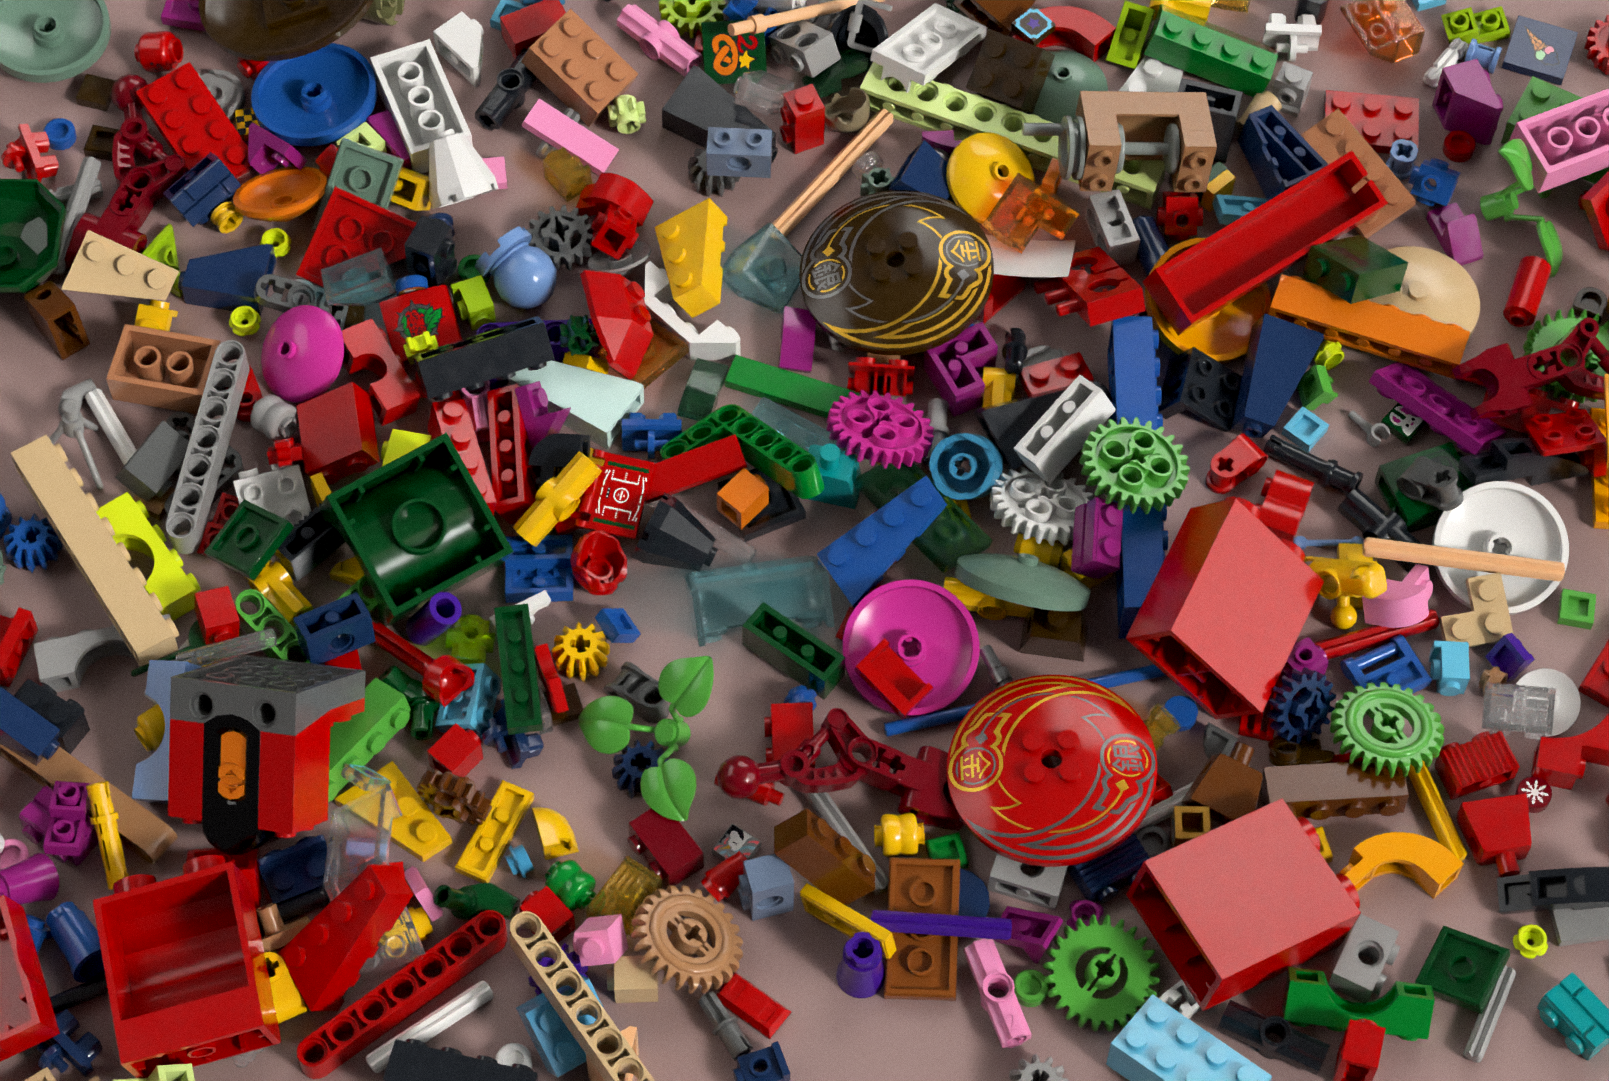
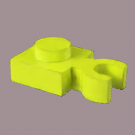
(419, 344)

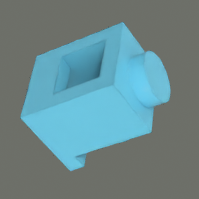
(1450, 666)

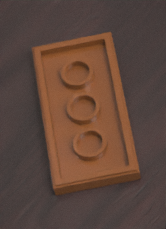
(923, 963)

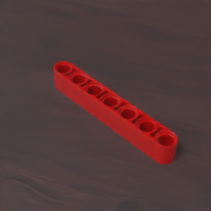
(396, 1009)

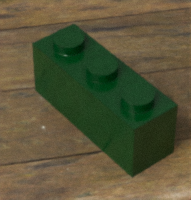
(793, 650)

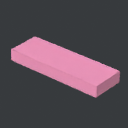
(564, 132)

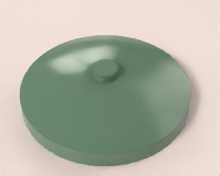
(52, 37)
(1022, 581)

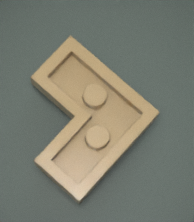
(1488, 615)

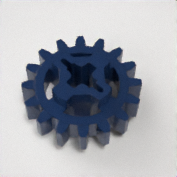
(1301, 705)

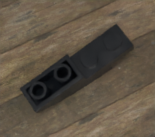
(1517, 459)
(1554, 889)

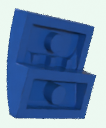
(539, 569)

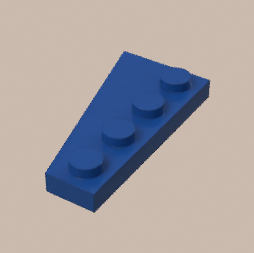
(873, 545)

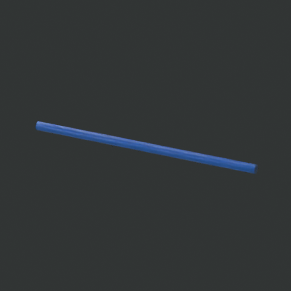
(958, 713)

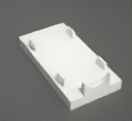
(927, 45)

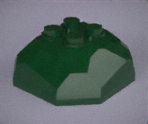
(29, 234)

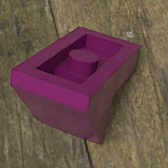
(268, 150)
(1456, 233)
(535, 414)
(1031, 931)

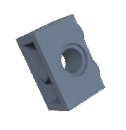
(739, 152)
(766, 887)

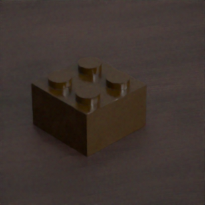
(1010, 71)

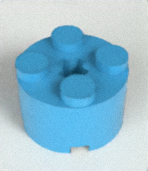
(947, 472)

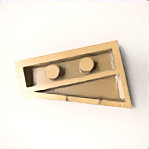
(117, 270)

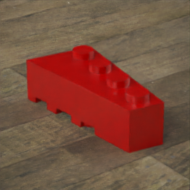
(339, 940)

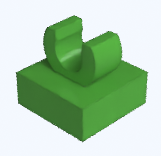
(1316, 388)

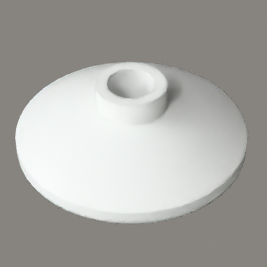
(1567, 696)

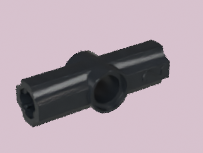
(506, 95)
(1376, 522)
(1294, 1048)

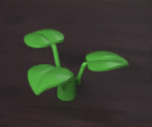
(1505, 201)
(607, 724)

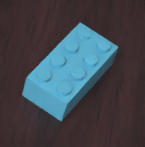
(1171, 1047)

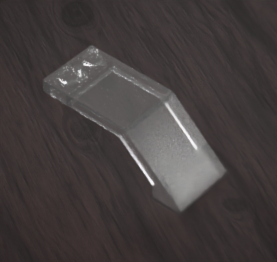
(359, 839)

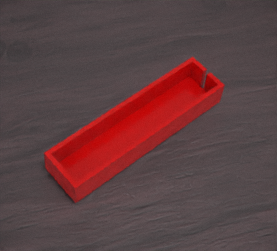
(1263, 243)

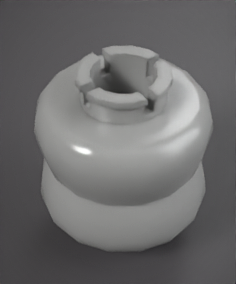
(274, 417)

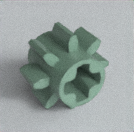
(876, 181)

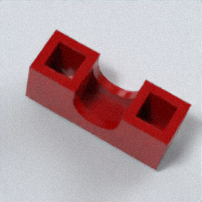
(368, 349)

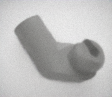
(76, 394)

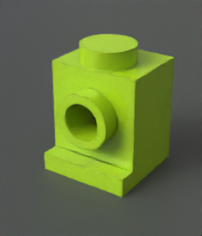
(473, 302)

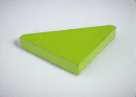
(164, 251)

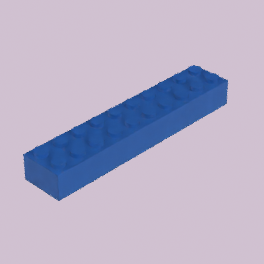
(1134, 394)

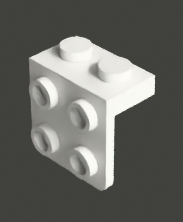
(275, 491)

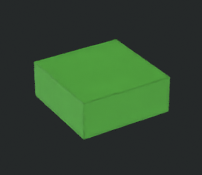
(1576, 609)

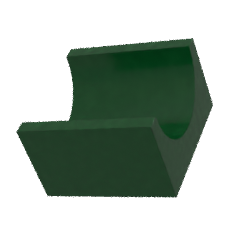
(417, 528)

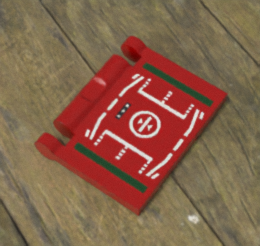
(616, 495)

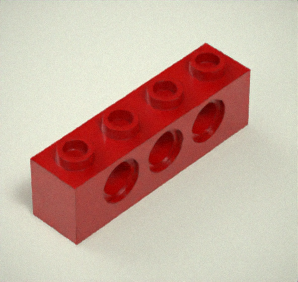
(510, 452)

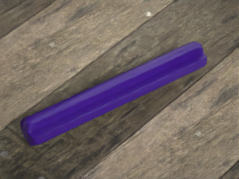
(943, 924)

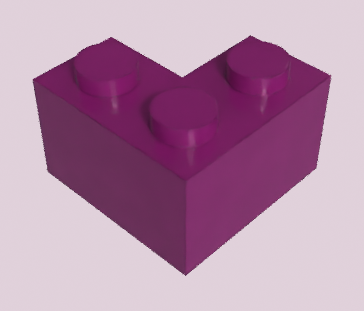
(957, 366)

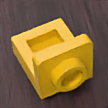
(155, 315)

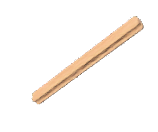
(833, 171)
(1463, 559)

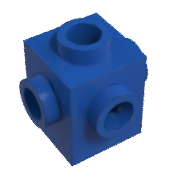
(1445, 179)

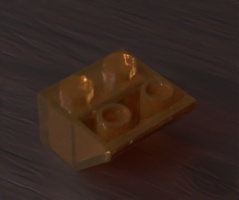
(1385, 28)

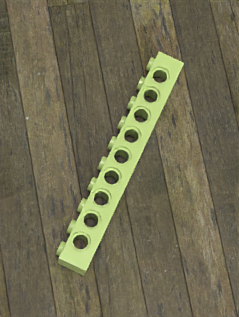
(947, 108)

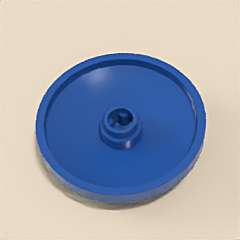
(315, 95)

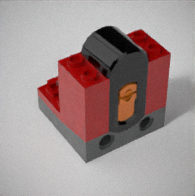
(256, 746)

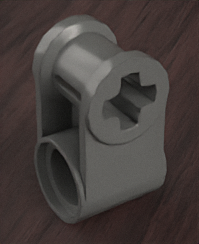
(1431, 484)
(639, 689)

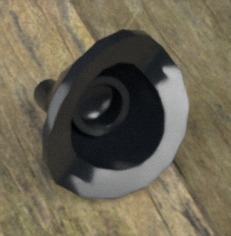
(871, 32)

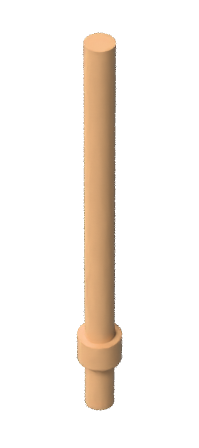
(759, 23)

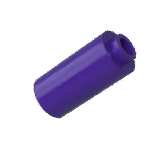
(433, 618)

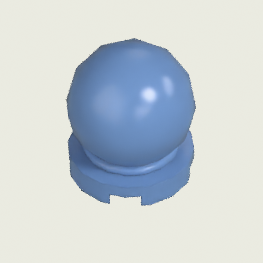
(520, 271)

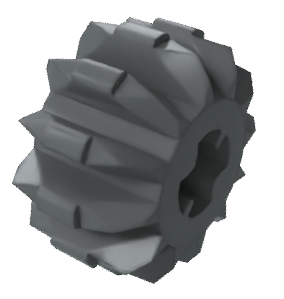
(698, 175)

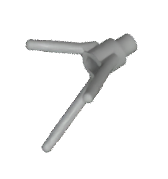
(73, 427)

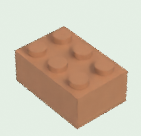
(579, 67)
(160, 368)

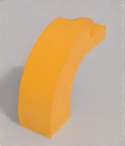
(1403, 854)

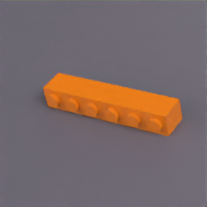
(1371, 326)

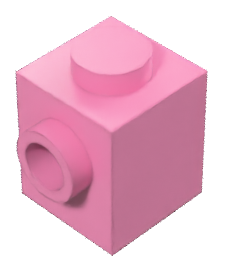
(600, 940)

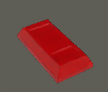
(752, 1005)

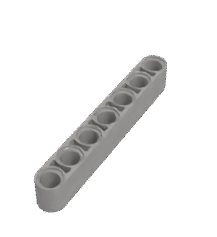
(208, 459)

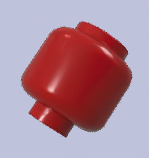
(159, 51)

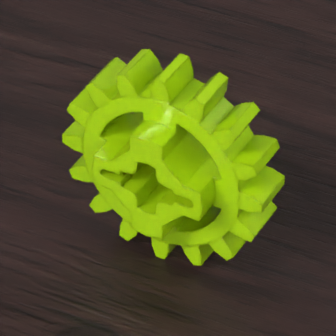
(688, 14)

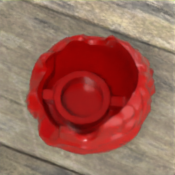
(599, 563)

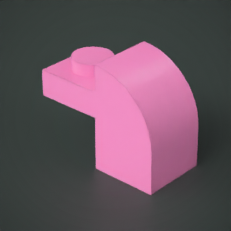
(1403, 602)

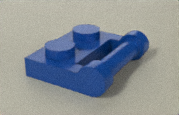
(1406, 671)

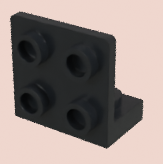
(1201, 387)

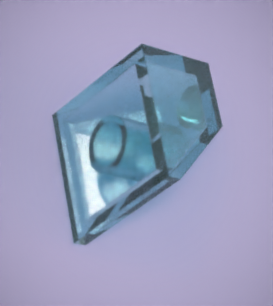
(764, 269)
(359, 280)

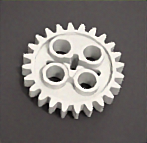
(1037, 506)

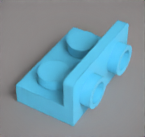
(473, 706)

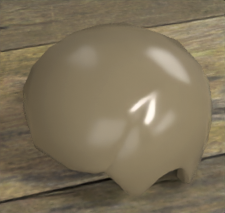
(848, 112)

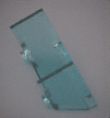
(731, 594)

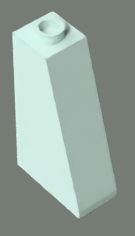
(595, 398)

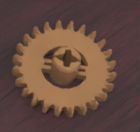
(688, 938)

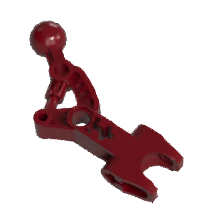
(130, 202)
(1511, 378)
(914, 779)

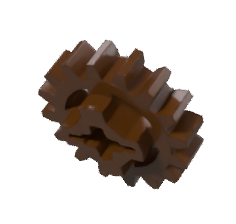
(454, 797)

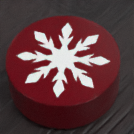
(1538, 793)

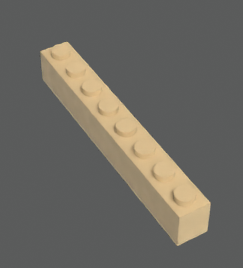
(95, 551)

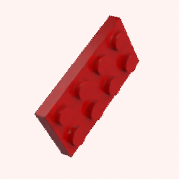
(193, 120)

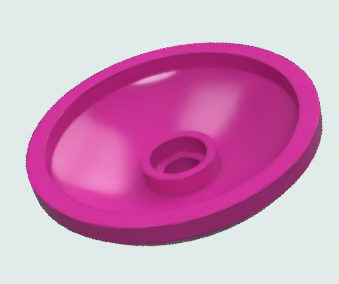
(313, 354)

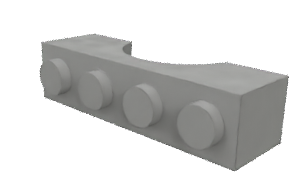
(66, 659)

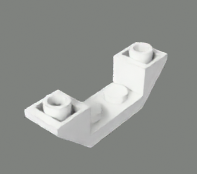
(713, 343)

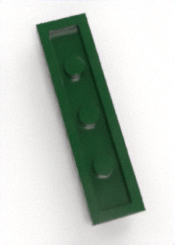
(518, 669)

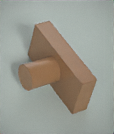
(275, 932)

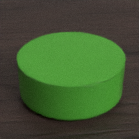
(1030, 988)

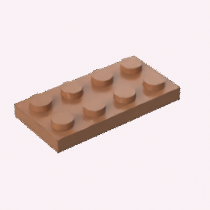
(1336, 137)

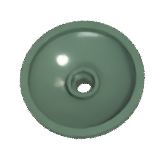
(1061, 94)

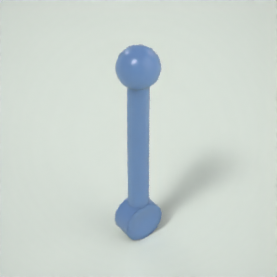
(1302, 542)

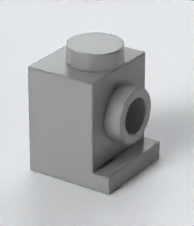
(1292, 87)

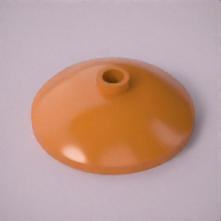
(280, 194)

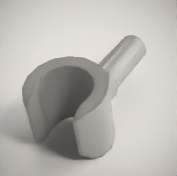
(1370, 429)

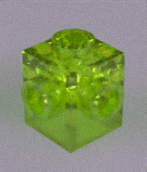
(470, 639)

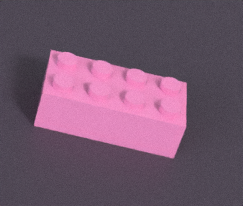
(1567, 141)

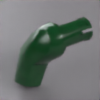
(422, 705)
(476, 898)

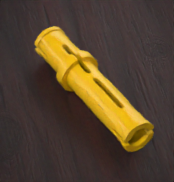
(107, 831)

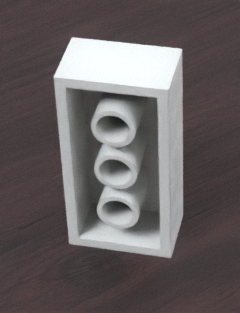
(418, 98)

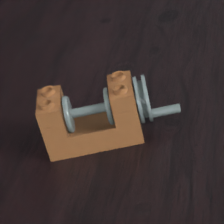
(1134, 127)

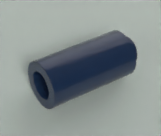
(1152, 242)

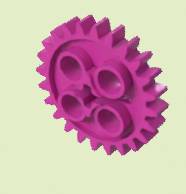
(880, 429)

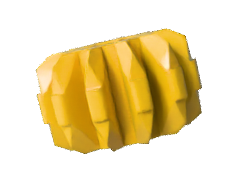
(580, 639)

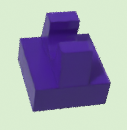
(1510, 656)

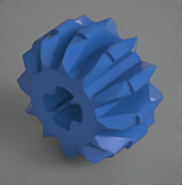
(32, 543)

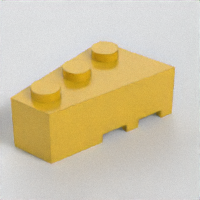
(692, 255)

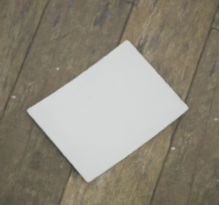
(1036, 260)

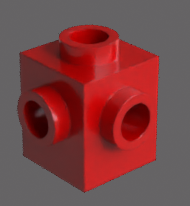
(1174, 205)
(614, 231)

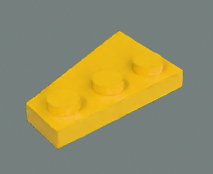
(417, 828)

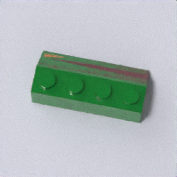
(1211, 51)

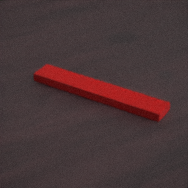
(683, 473)

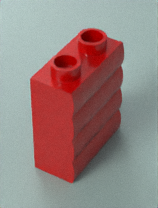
(185, 967)

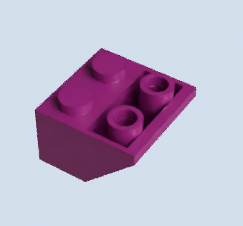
(1468, 101)

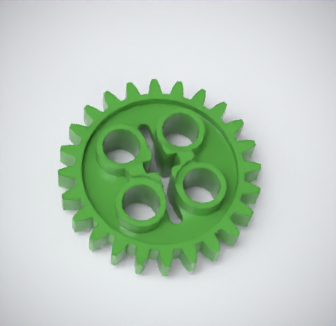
(1134, 465)

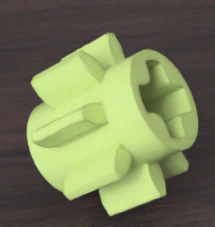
(626, 114)

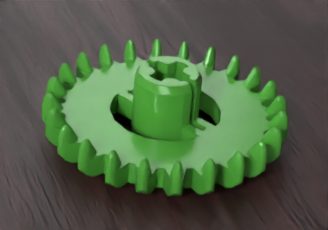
(1551, 334)
(1387, 742)
(1121, 946)

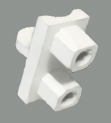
(1292, 37)

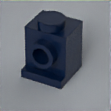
(770, 1057)

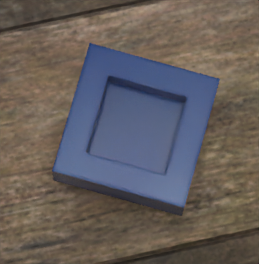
(617, 625)

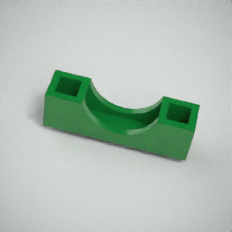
(1403, 1010)

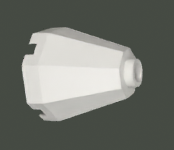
(456, 170)

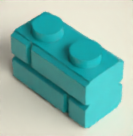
(1577, 1016)

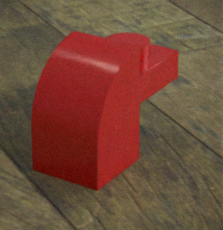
(618, 192)

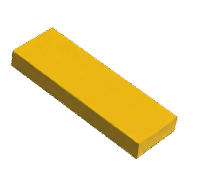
(495, 834)
(844, 918)

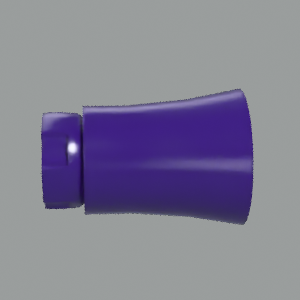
(861, 967)

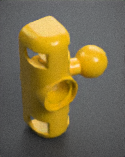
(1344, 581)

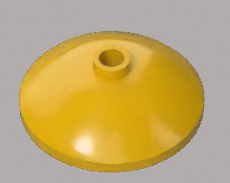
(974, 172)

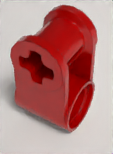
(1234, 464)

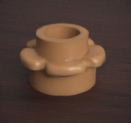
(1494, 676)

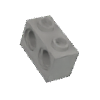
(804, 47)
(1112, 226)

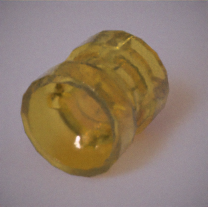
(1160, 724)

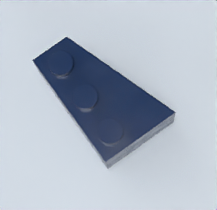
(1277, 152)

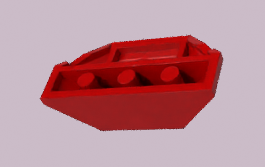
(618, 318)

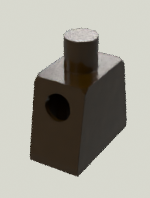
(1054, 634)

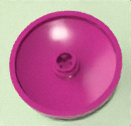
(925, 629)

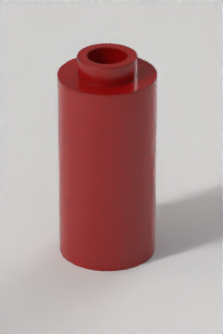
(1527, 291)

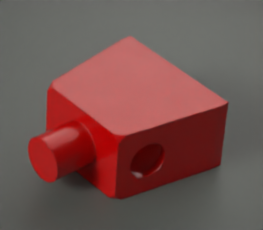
(1497, 831)

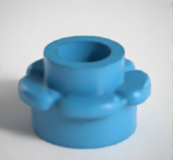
(519, 861)

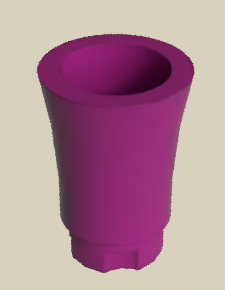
(30, 880)

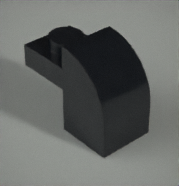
(555, 453)

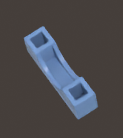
(152, 774)

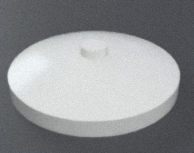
(1503, 521)

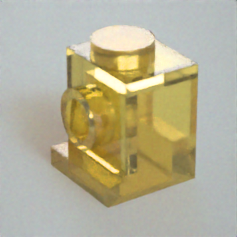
(566, 173)

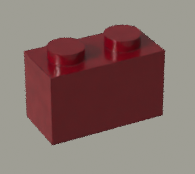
(665, 847)

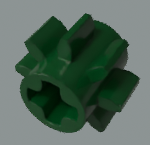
(578, 335)

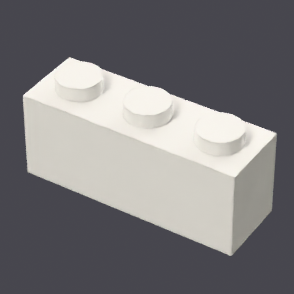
(1064, 428)

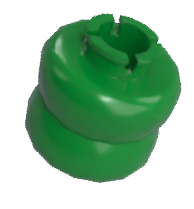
(571, 884)

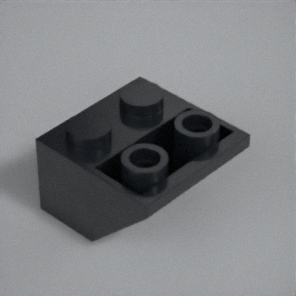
(1224, 111)

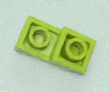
(1482, 26)

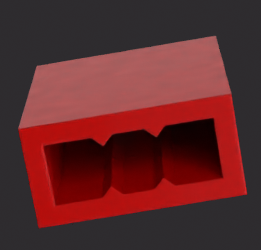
(338, 433)

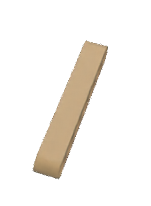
(573, 1006)

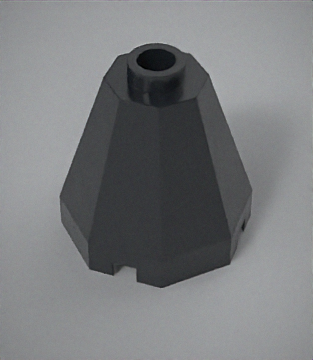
(675, 538)

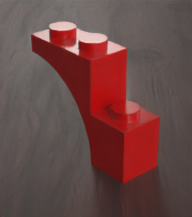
(1564, 759)

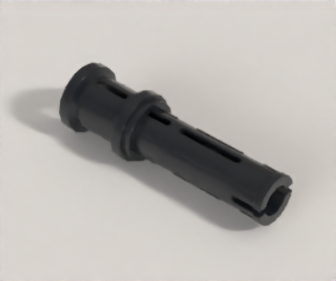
(1326, 472)

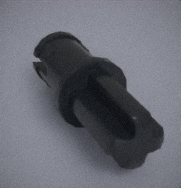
(1014, 350)

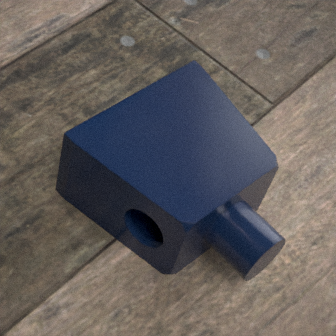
(923, 172)

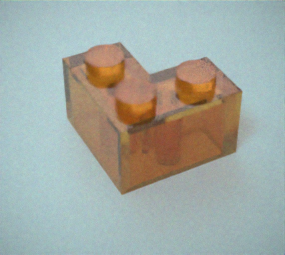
(1026, 209)

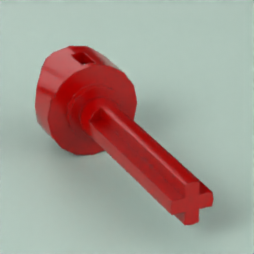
(442, 677)

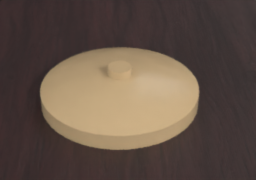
(1435, 288)

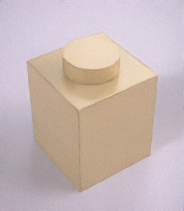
(632, 980)

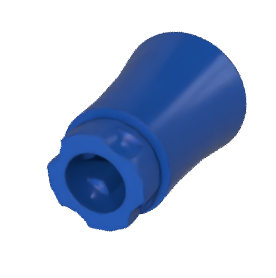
(77, 941)

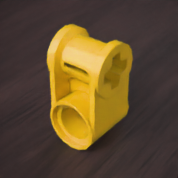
(285, 994)

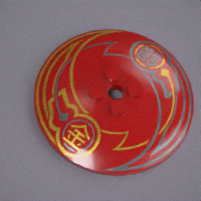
(1060, 811)

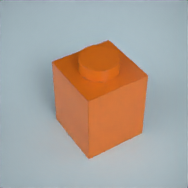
(743, 498)

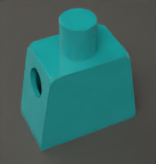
(838, 475)

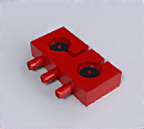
(1093, 289)

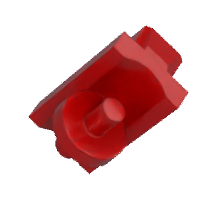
(25, 154)

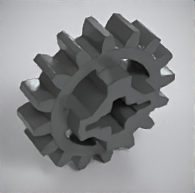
(572, 230)

